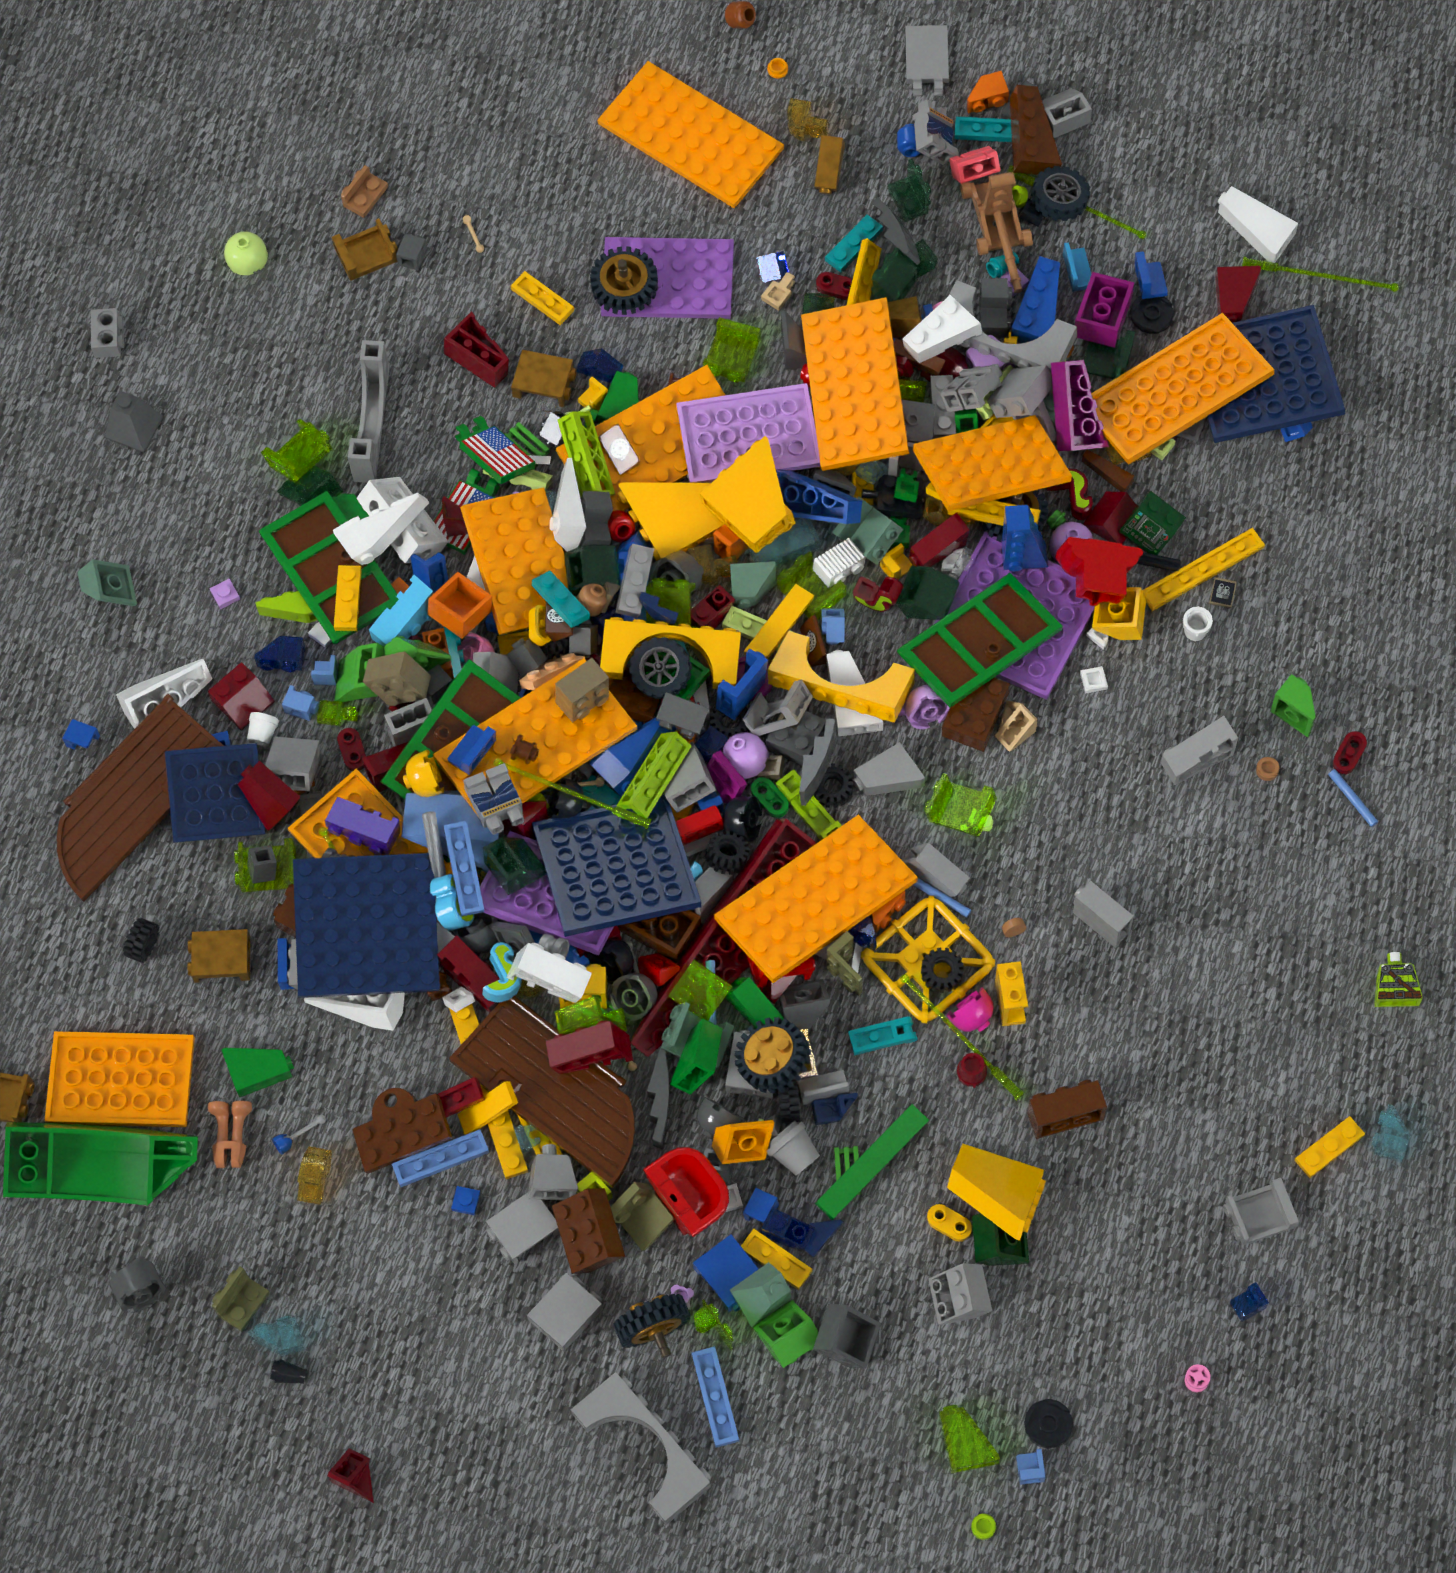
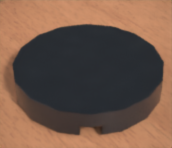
(1154, 319)
(1049, 1431)

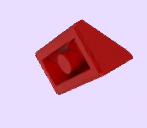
(700, 825)
(657, 968)

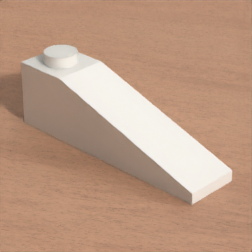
(568, 516)
(372, 535)
(179, 683)
(373, 1010)

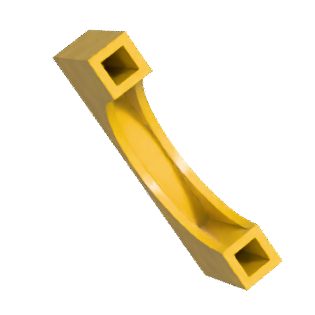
(717, 646)
(878, 698)

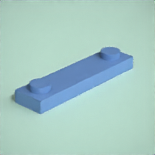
(463, 868)
(440, 1158)
(715, 1397)

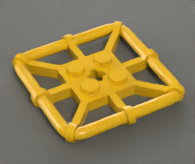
(912, 957)

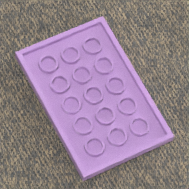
(728, 425)

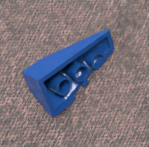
(622, 761)

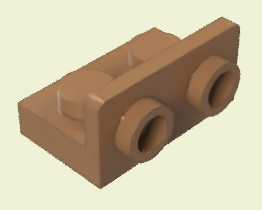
(363, 192)

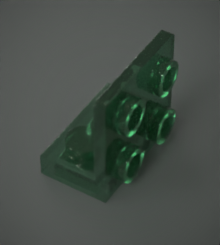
(911, 193)
(1107, 360)
(310, 486)

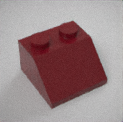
(240, 695)

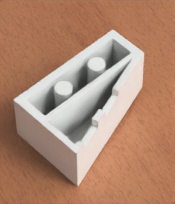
(941, 329)
(550, 972)

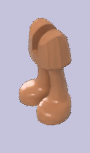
(221, 1111)

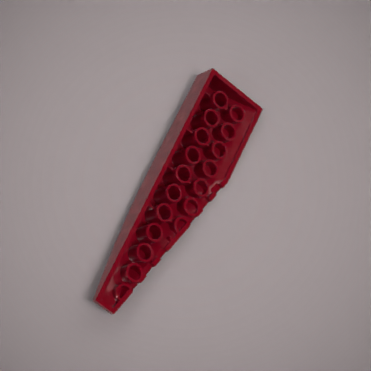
(777, 848)

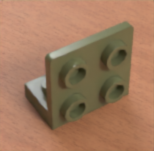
(837, 957)
(642, 1214)
(239, 1299)

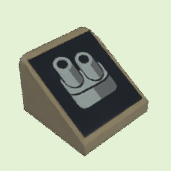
(1223, 592)
(611, 593)

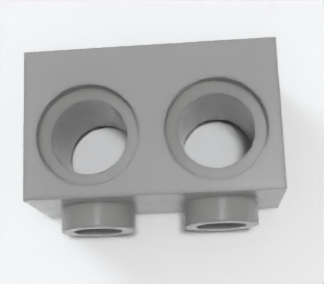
(103, 333)

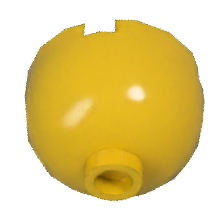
(423, 775)

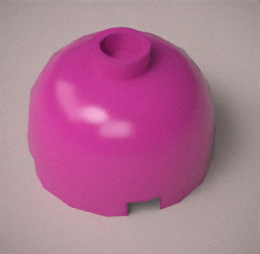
(973, 1012)

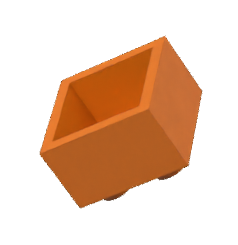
(459, 605)

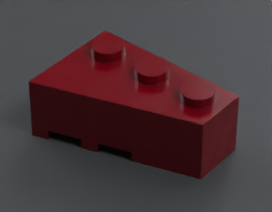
(475, 351)
(467, 970)
(588, 1046)

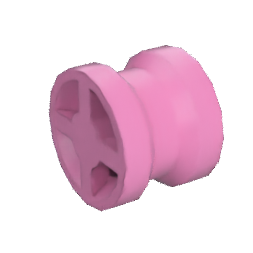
(1199, 1373)

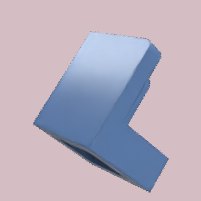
(325, 672)
(1031, 1467)

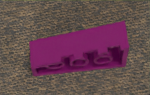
(1075, 408)

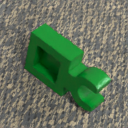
(906, 486)
(904, 535)

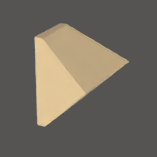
(1016, 725)

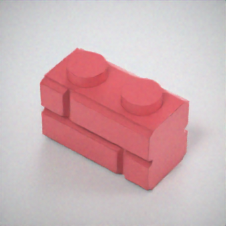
(974, 164)

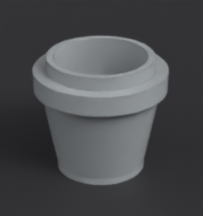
(793, 1148)

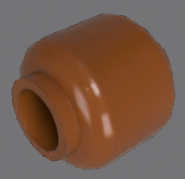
(740, 14)

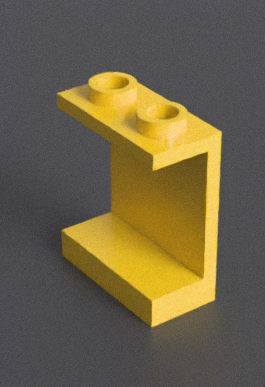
(1011, 993)

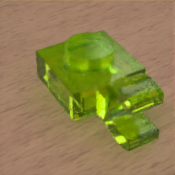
(334, 711)

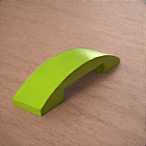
(813, 813)

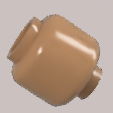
(593, 598)

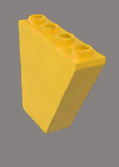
(749, 497)
(669, 515)
(998, 1188)

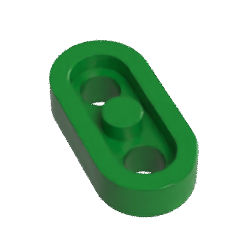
(770, 798)

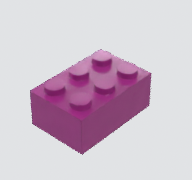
(1104, 309)

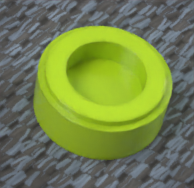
(1020, 195)
(983, 1526)

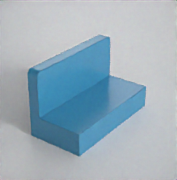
(1077, 267)

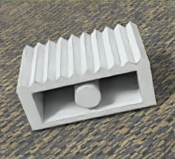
(839, 563)

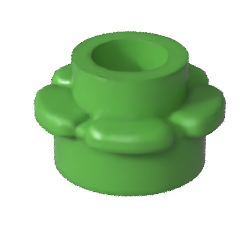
(1056, 519)

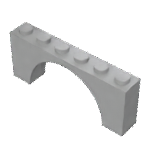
(1046, 349)
(365, 449)
(617, 1402)

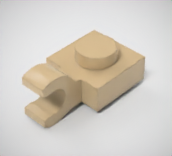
(779, 293)

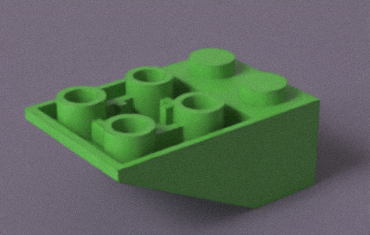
(352, 672)

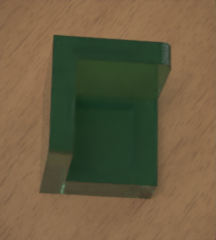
(927, 258)
(817, 302)

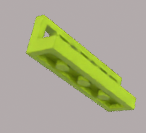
(582, 455)
(655, 773)

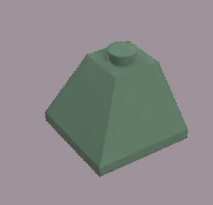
(107, 582)
(751, 582)
(761, 1294)

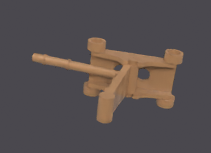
(995, 203)

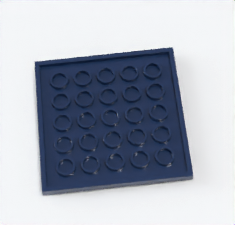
(1302, 381)
(615, 870)
(365, 925)

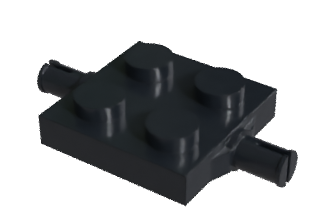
(892, 506)

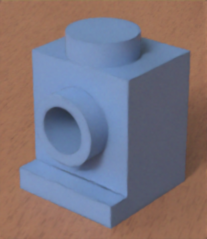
(833, 625)
(300, 704)

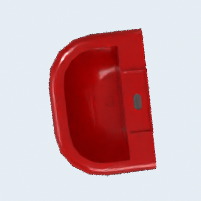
(1098, 567)
(694, 1183)

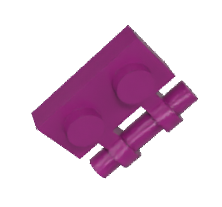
(725, 777)

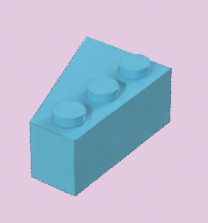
(405, 616)

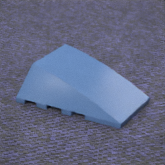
(449, 808)

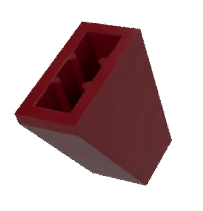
(1235, 289)
(940, 542)
(379, 764)
(267, 794)

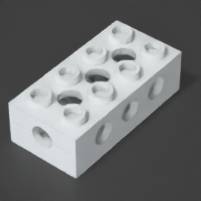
(420, 536)

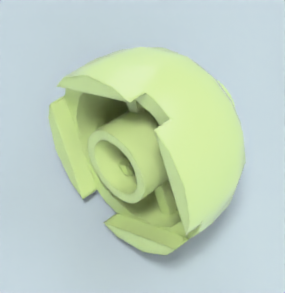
(245, 253)

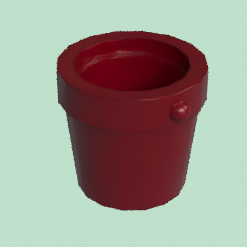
(972, 1070)

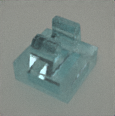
(871, 471)
(525, 1142)

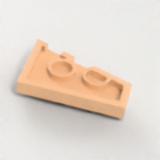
(548, 670)

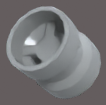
(554, 945)

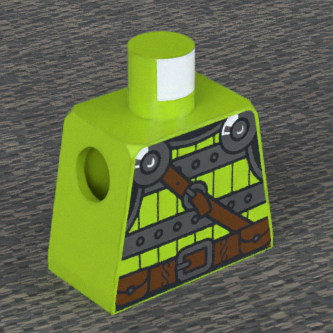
(1397, 983)

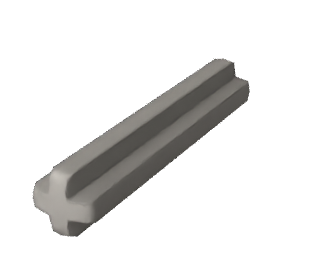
(434, 844)

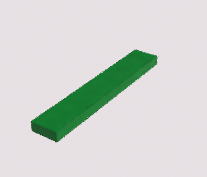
(871, 1162)

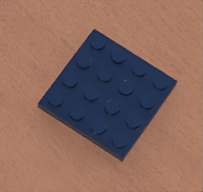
(207, 795)

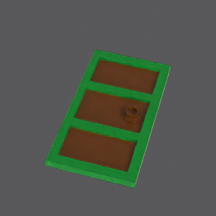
(311, 556)
(979, 639)
(465, 703)

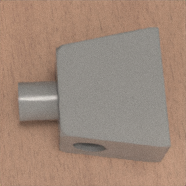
(551, 1176)

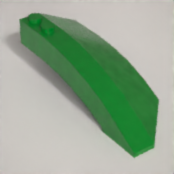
(93, 1161)

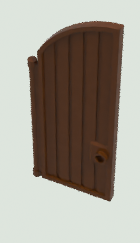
(123, 797)
(574, 1109)

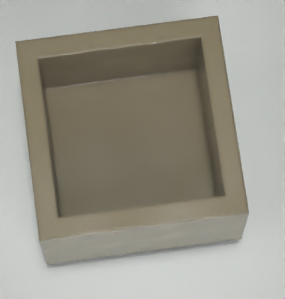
(396, 678)
(582, 690)

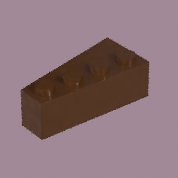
(1031, 133)

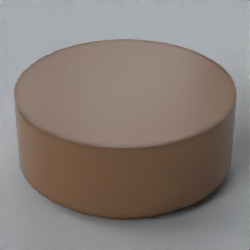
(1267, 768)
(1013, 927)

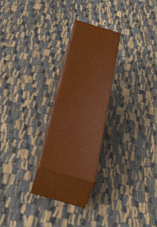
(933, 365)
(1110, 472)

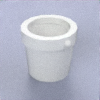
(1197, 623)
(261, 728)

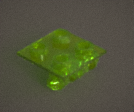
(701, 990)
(707, 1318)

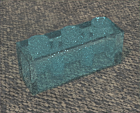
(790, 544)

